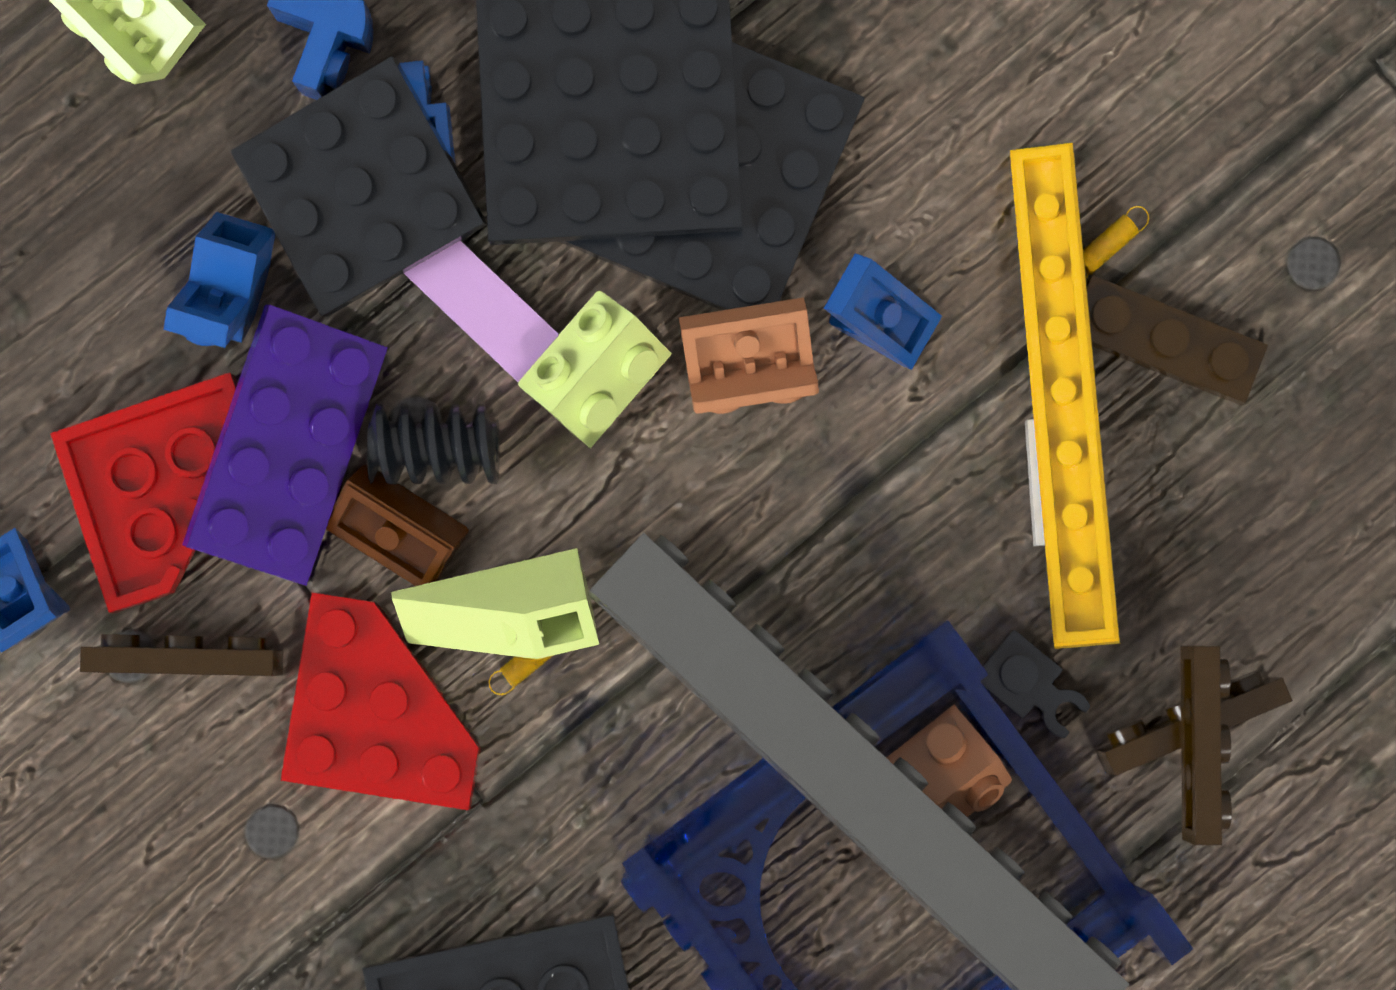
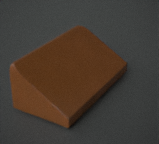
(396, 527)

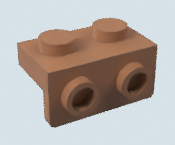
(749, 356)
(955, 763)

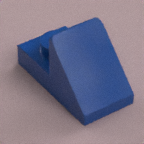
(881, 312)
(25, 597)

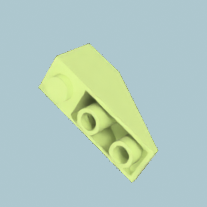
(507, 610)

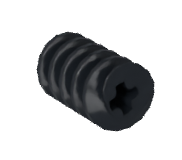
(433, 445)

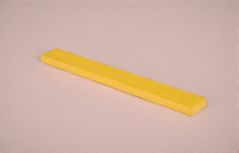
(1064, 397)

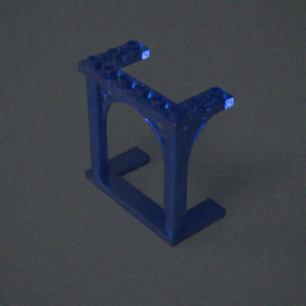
(671, 866)

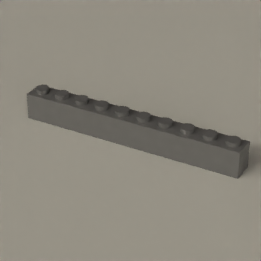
(846, 776)

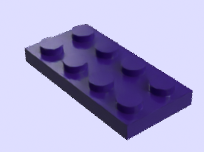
(285, 445)

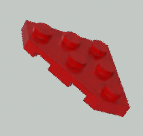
(138, 485)
(372, 713)

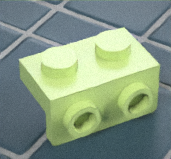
(135, 36)
(594, 368)

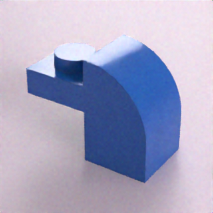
(331, 29)
(224, 282)

